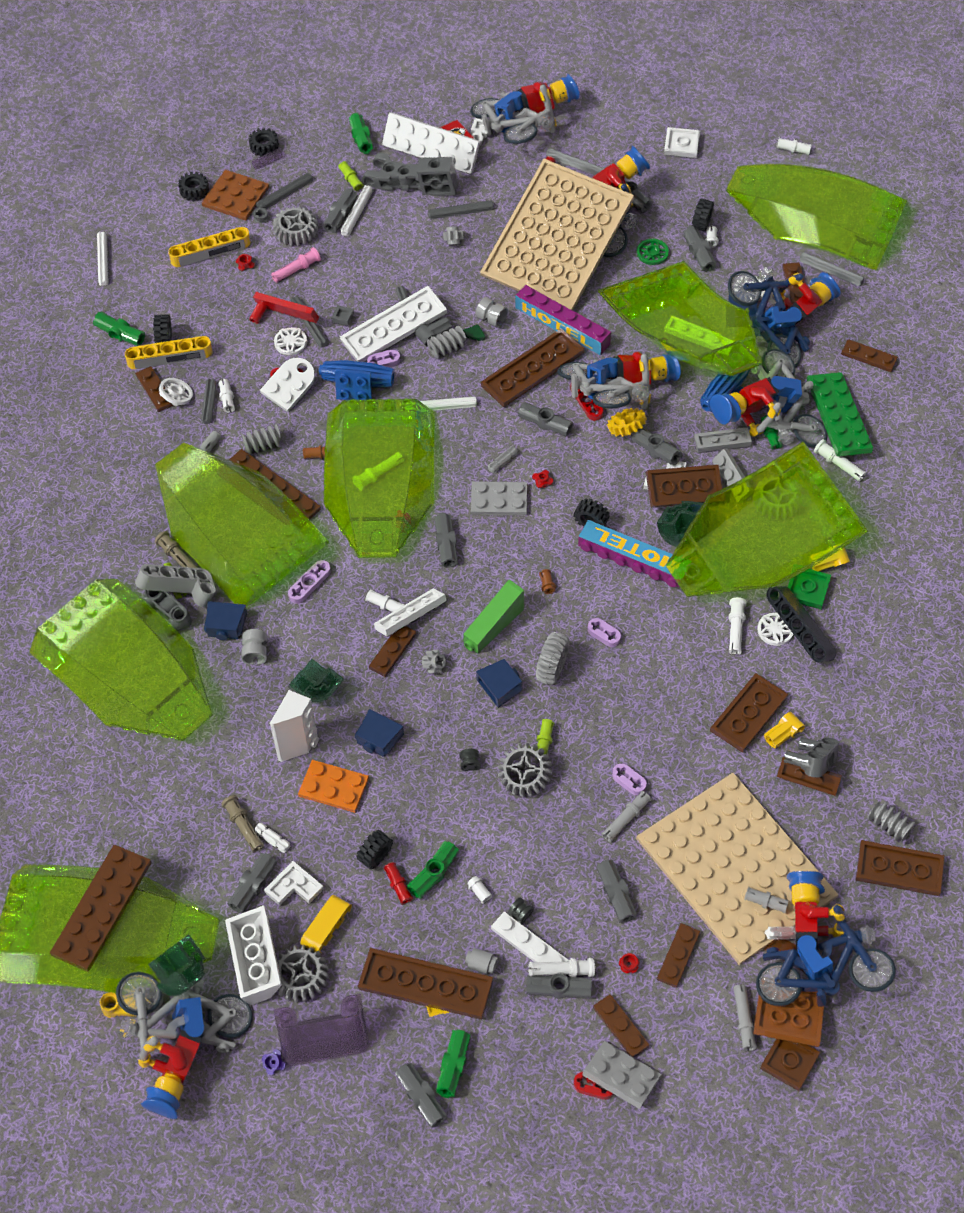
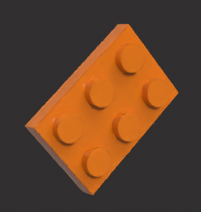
(333, 786)

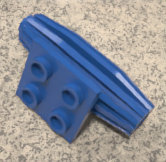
(356, 378)
(723, 385)

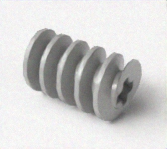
(446, 341)
(262, 439)
(891, 821)

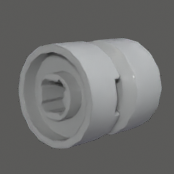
(490, 311)
(254, 646)

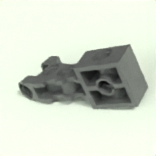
(432, 175)

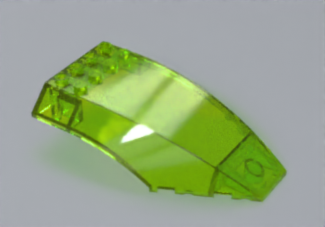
(819, 209)
(687, 319)
(379, 472)
(234, 522)
(765, 528)
(124, 662)
(44, 899)

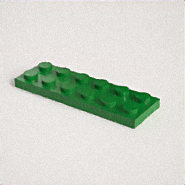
(840, 414)

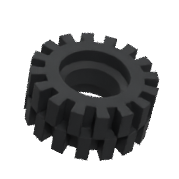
(263, 135)
(192, 179)
(703, 214)
(162, 328)
(591, 511)
(374, 849)

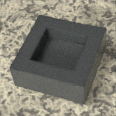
(342, 315)

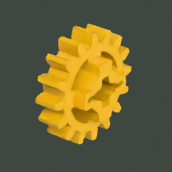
(626, 422)

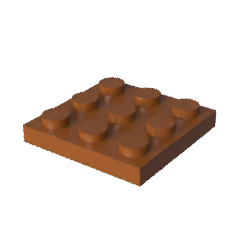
(235, 195)
(793, 1022)

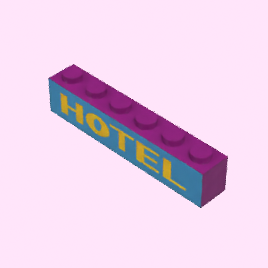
(558, 316)
(626, 551)

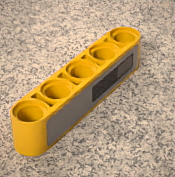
(209, 247)
(168, 352)

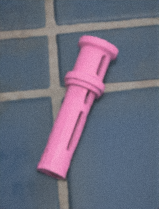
(302, 261)

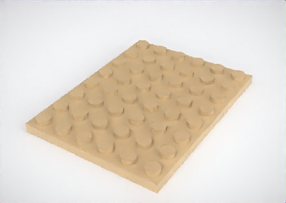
(557, 234)
(720, 849)

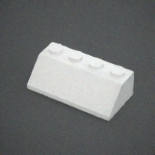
(294, 727)
(253, 955)

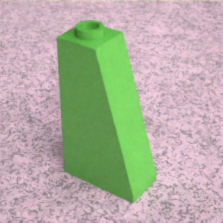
(495, 617)

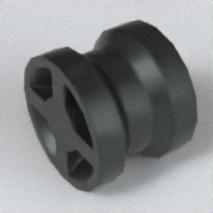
(469, 759)
(520, 910)

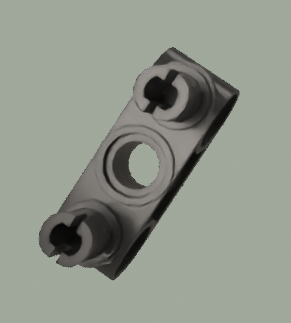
(169, 608)
(818, 760)

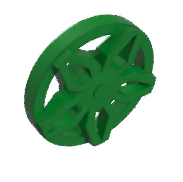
(652, 251)

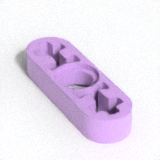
(310, 574)

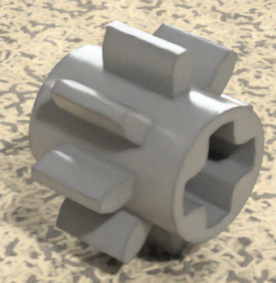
(453, 235)
(433, 661)

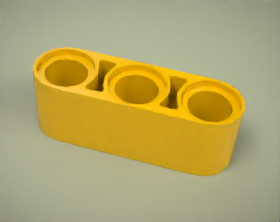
(325, 923)

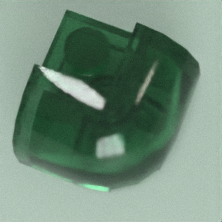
(676, 520)
(316, 682)
(179, 967)

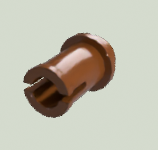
(314, 452)
(548, 585)

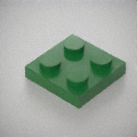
(810, 587)

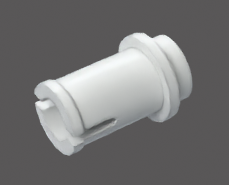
(712, 236)
(479, 889)

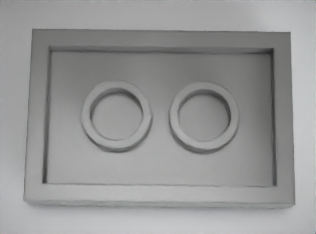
(499, 498)
(621, 1074)

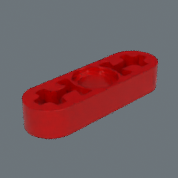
(587, 407)

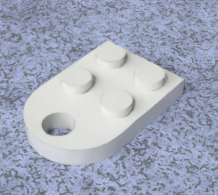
(289, 384)

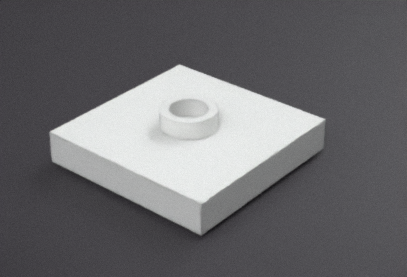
(682, 142)

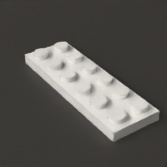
(430, 141)
(393, 324)

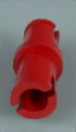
(398, 883)

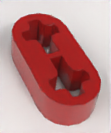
(590, 1090)

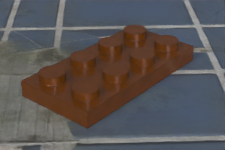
(681, 484)
(749, 712)
(900, 868)

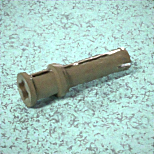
(172, 548)
(238, 816)

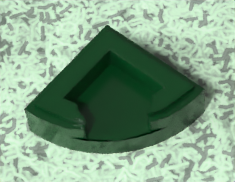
(475, 333)

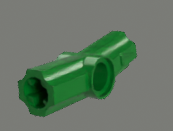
(360, 133)
(119, 329)
(441, 860)
(453, 1063)

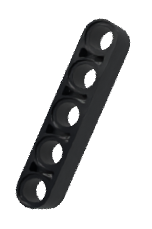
(807, 630)

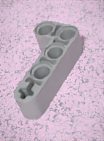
(178, 579)

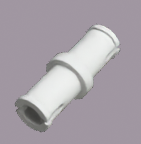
(794, 146)
(226, 396)
(384, 602)

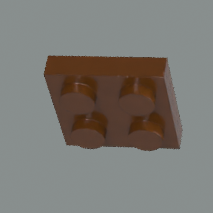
(790, 1062)

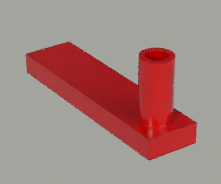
(282, 306)

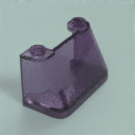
(324, 1036)

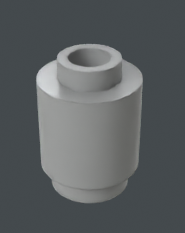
(481, 961)

